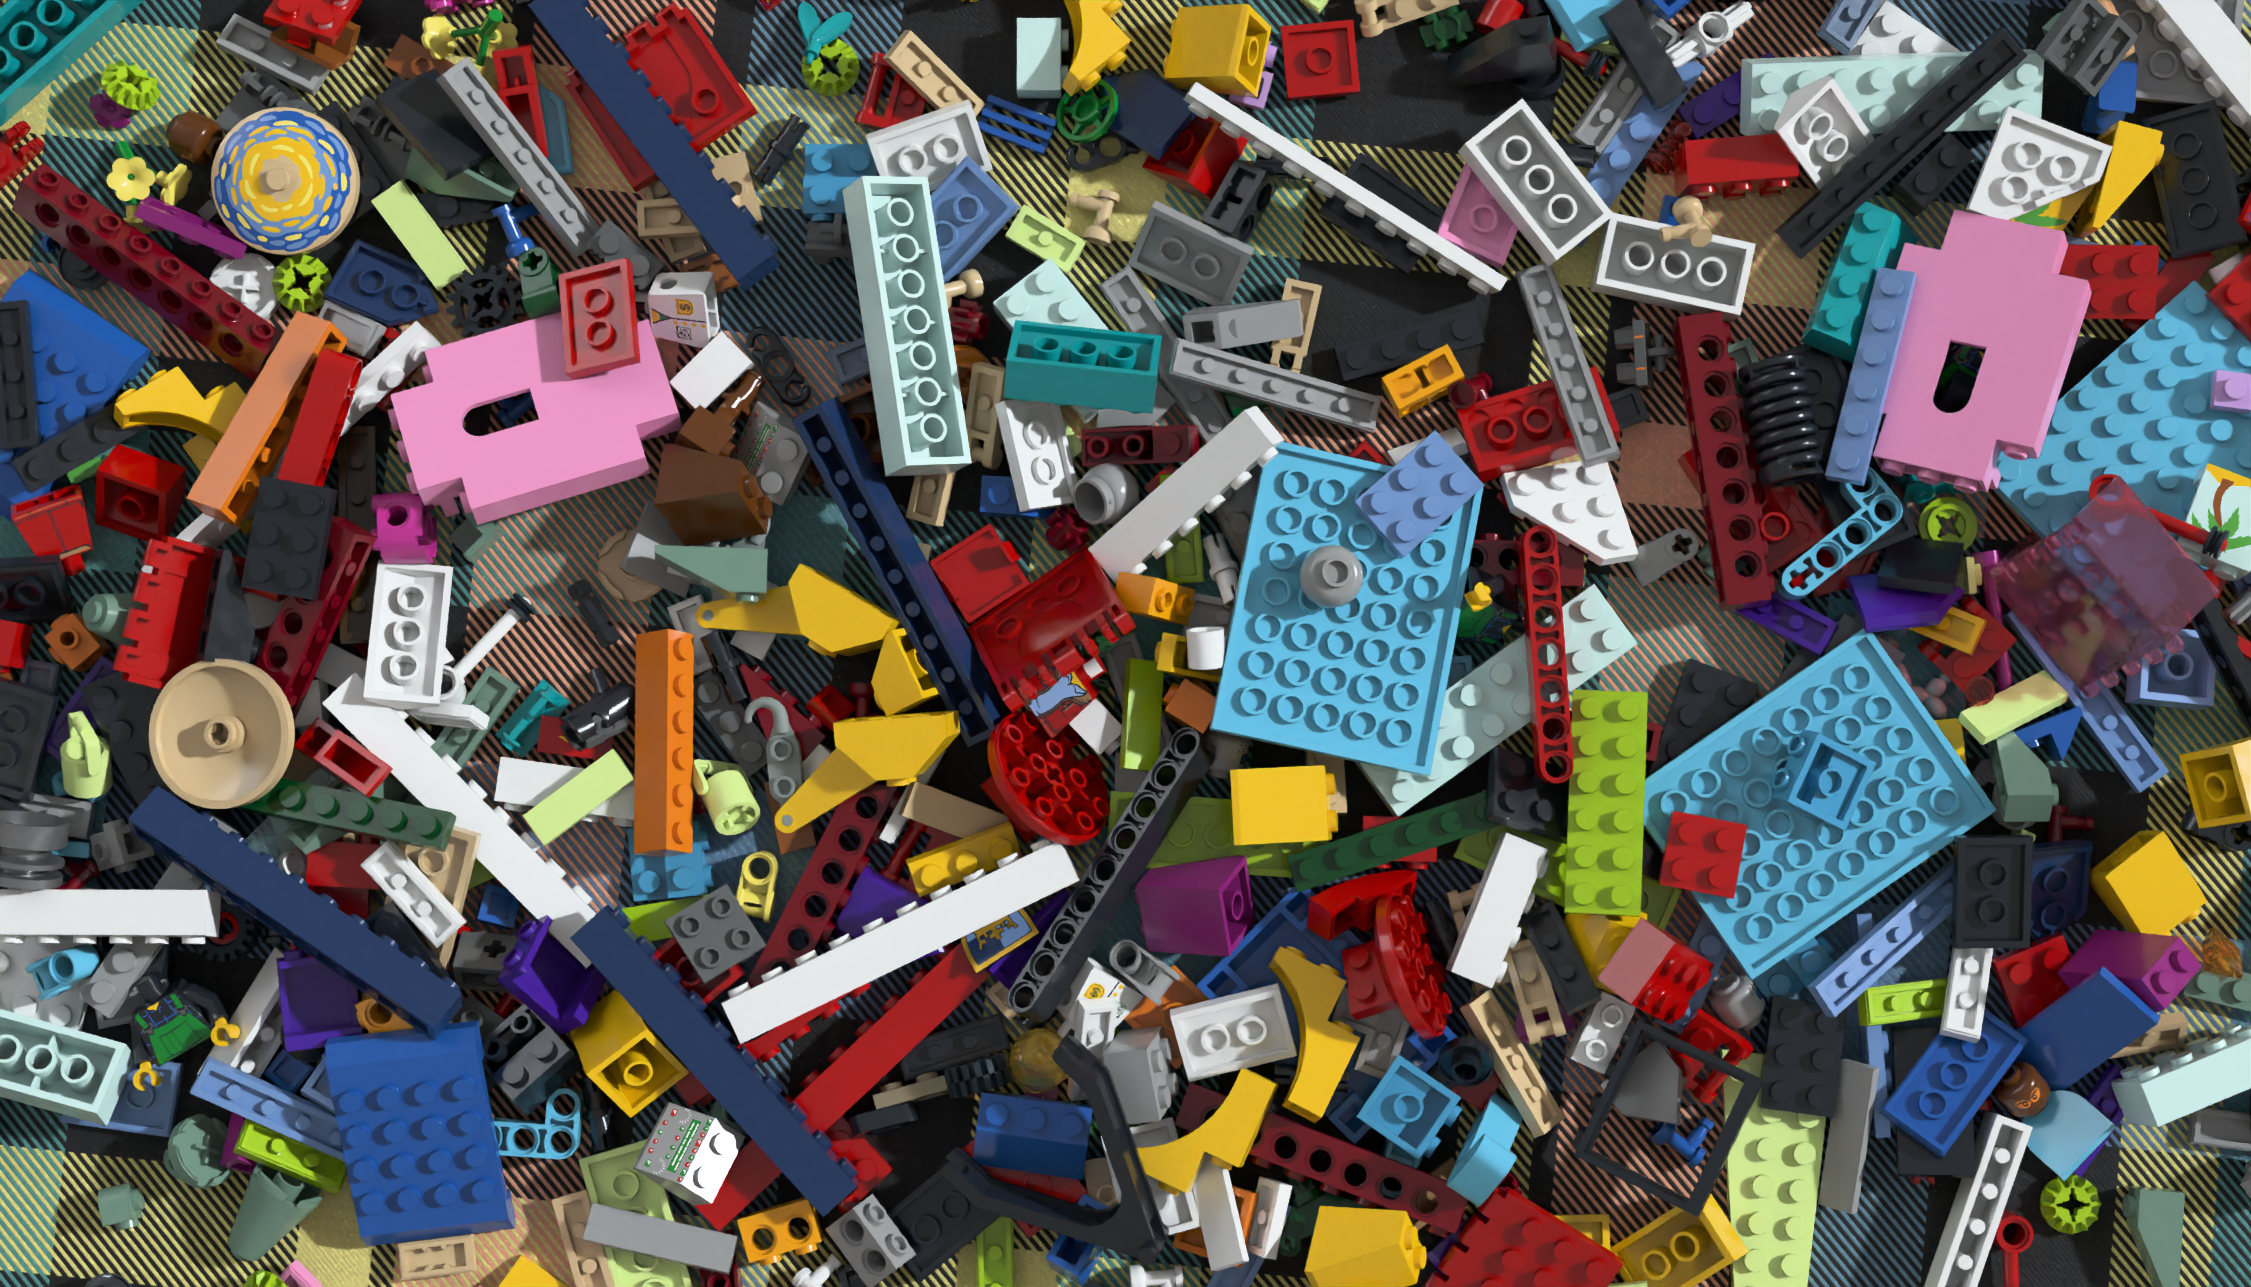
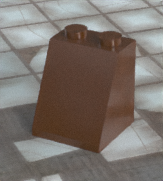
(709, 497)

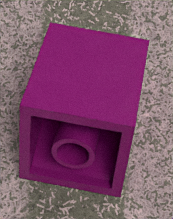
(1196, 906)
(2147, 964)

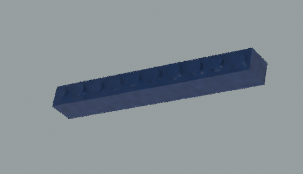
(658, 140)
(901, 568)
(296, 912)
(715, 1059)

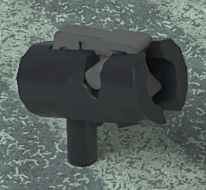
(602, 715)

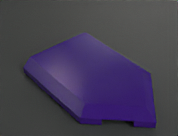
(1897, 608)
(875, 898)

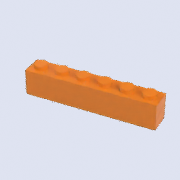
(263, 421)
(663, 743)

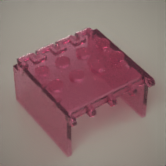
(2104, 589)

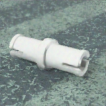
(1222, 569)

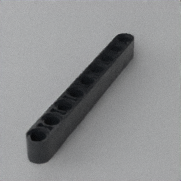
(1096, 882)

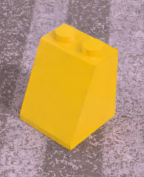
(1218, 49)
(2219, 782)
(1283, 804)
(2147, 885)
(625, 1055)
(1364, 1249)

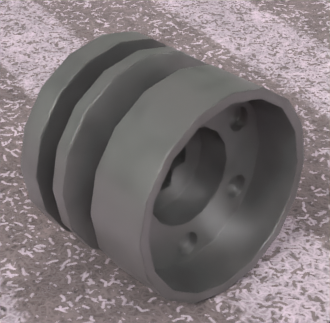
(25, 848)

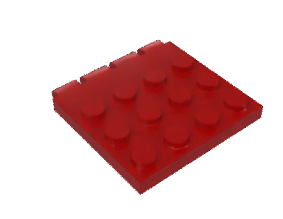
(686, 75)
(171, 614)
(1523, 1249)

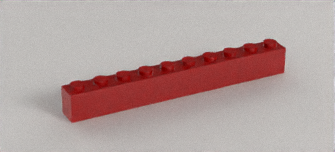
(855, 1070)

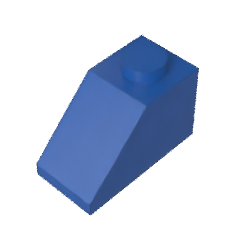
(1000, 500)
(1073, 1256)

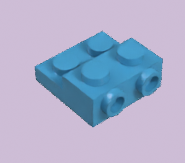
(829, 171)
(1822, 778)
(672, 875)
(1794, 970)
(1410, 1108)

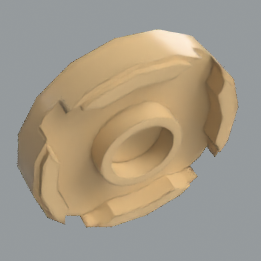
(618, 581)

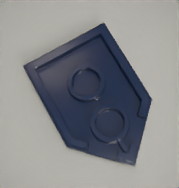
(1148, 111)
(381, 286)
(2059, 884)

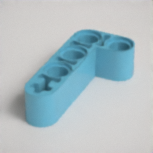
(1836, 541)
(543, 1130)
(1486, 1151)

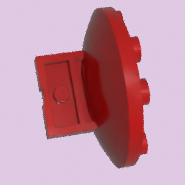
(1043, 783)
(1398, 970)

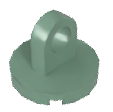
(196, 1152)

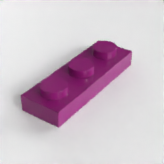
(191, 228)

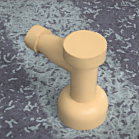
(1103, 205)
(1687, 213)
(969, 284)

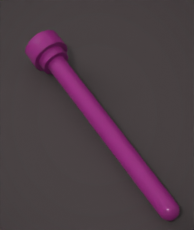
(1993, 606)

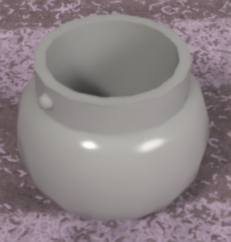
(1105, 494)
(1331, 576)

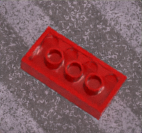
(1522, 429)
(1785, 519)

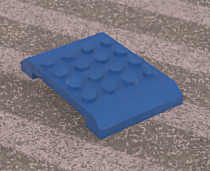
(77, 367)
(1249, 970)
(418, 1134)

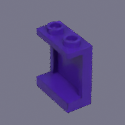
(550, 978)
(314, 1002)

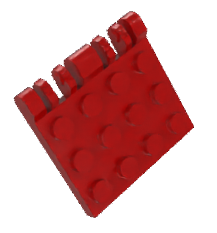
(1047, 624)

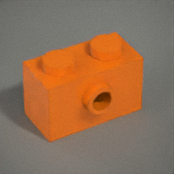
(1190, 705)

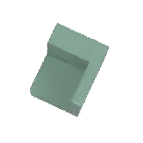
(474, 538)

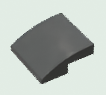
(2086, 44)

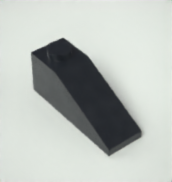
(1509, 52)
(226, 620)

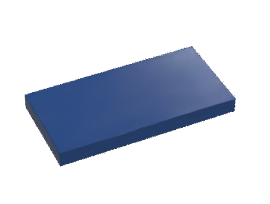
(2084, 1029)
(1952, 1083)

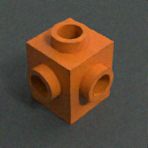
(74, 643)

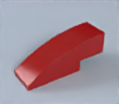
(521, 90)
(342, 757)
(1356, 901)

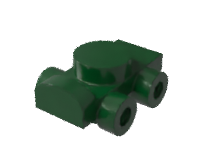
(1438, 32)

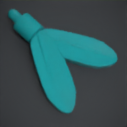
(817, 35)

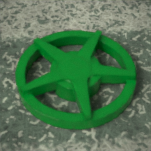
(1087, 112)

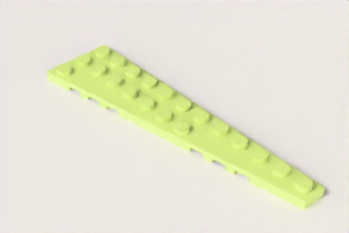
(1772, 1188)

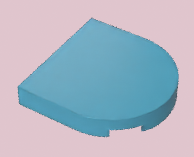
(2066, 1132)

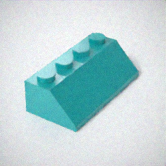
(1868, 241)
(1082, 367)

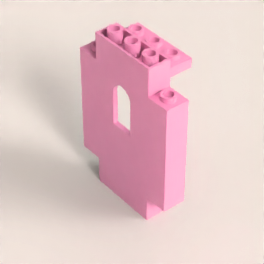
(1996, 292)
(580, 443)

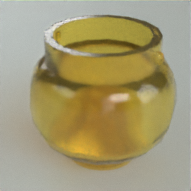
(1033, 1063)

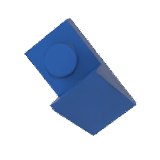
(2112, 100)
(2055, 730)

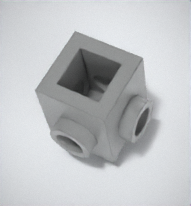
(118, 847)

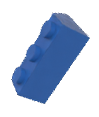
(1032, 1134)

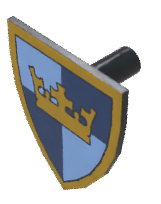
(998, 939)

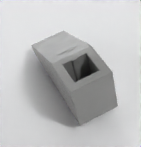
(1243, 323)

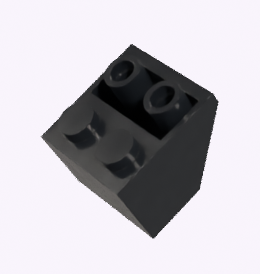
(528, 1059)

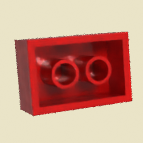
(1734, 167)
(1656, 972)

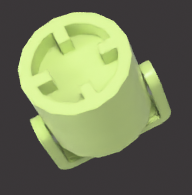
(85, 760)
(726, 795)

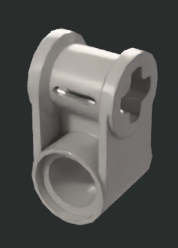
(1657, 557)
(1147, 973)

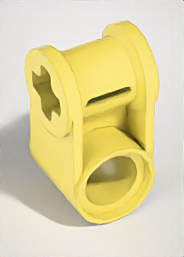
(757, 889)

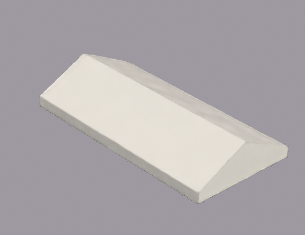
(1822, 130)
(408, 635)

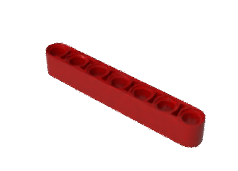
(319, 425)
(1554, 637)

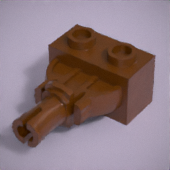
(715, 431)

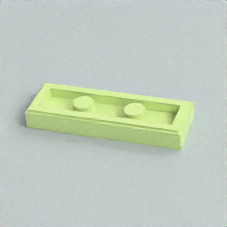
(420, 234)
(2013, 707)
(579, 797)

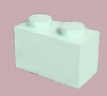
(1040, 57)

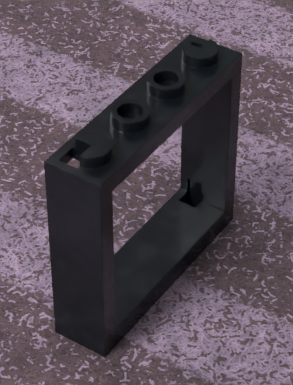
(1603, 1102)

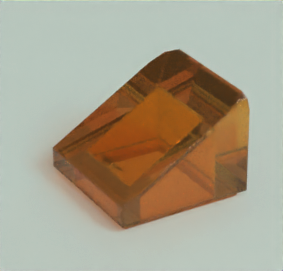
(2221, 955)

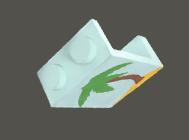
(2223, 502)

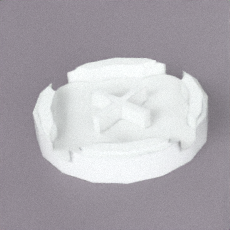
(248, 282)

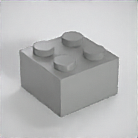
(1142, 1073)

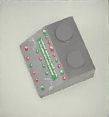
(773, 453)
(689, 1153)

